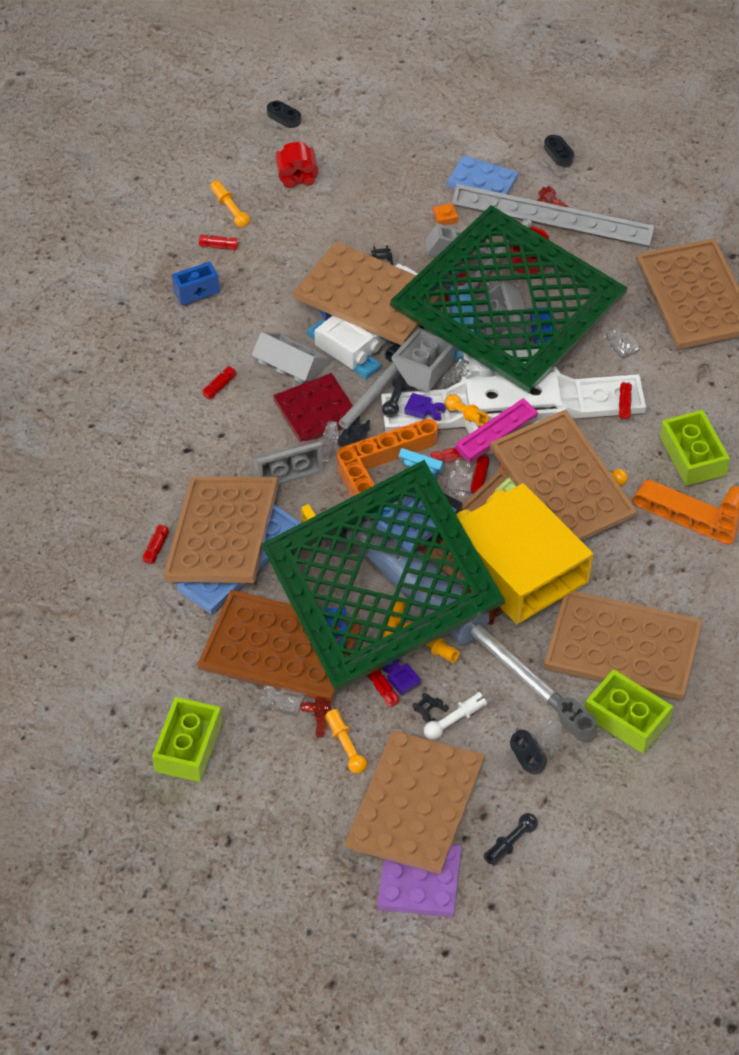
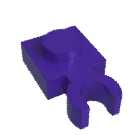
(421, 406)
(402, 677)

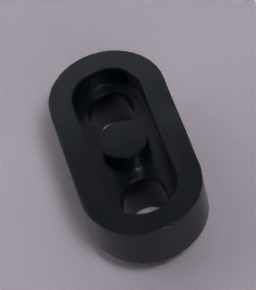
(283, 114)
(559, 150)
(526, 750)

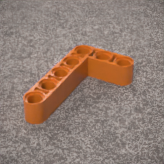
(358, 457)
(713, 522)

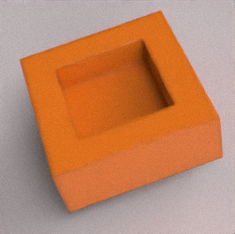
(445, 214)

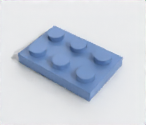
(482, 175)
(412, 532)

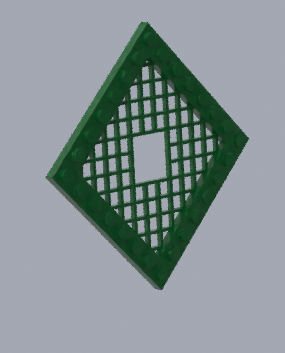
(496, 223)
(404, 640)

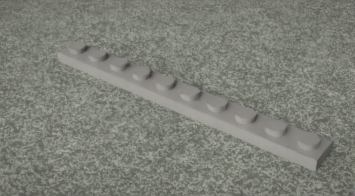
(555, 215)

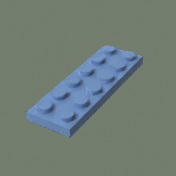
(213, 595)

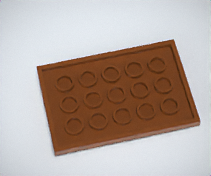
(267, 646)

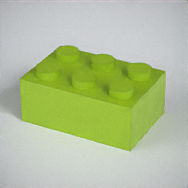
(694, 447)
(629, 711)
(187, 739)

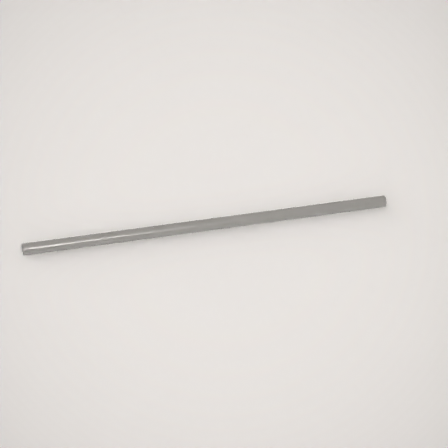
(392, 370)

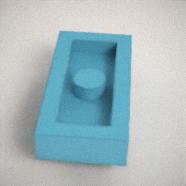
(411, 458)

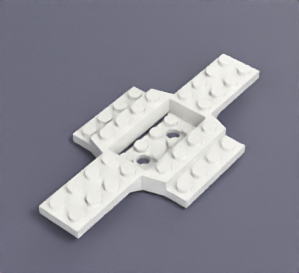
(578, 396)

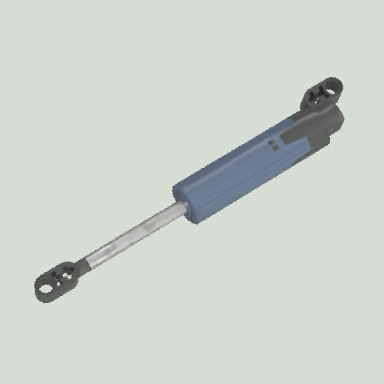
(391, 568)

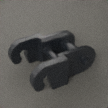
(384, 250)
(433, 703)

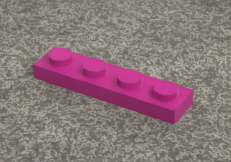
(500, 426)

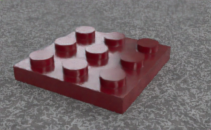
(312, 405)

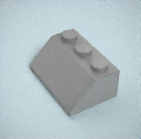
(504, 297)
(290, 356)
(424, 359)
(290, 462)

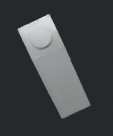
(442, 236)

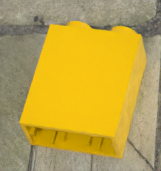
(526, 551)

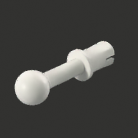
(434, 730)

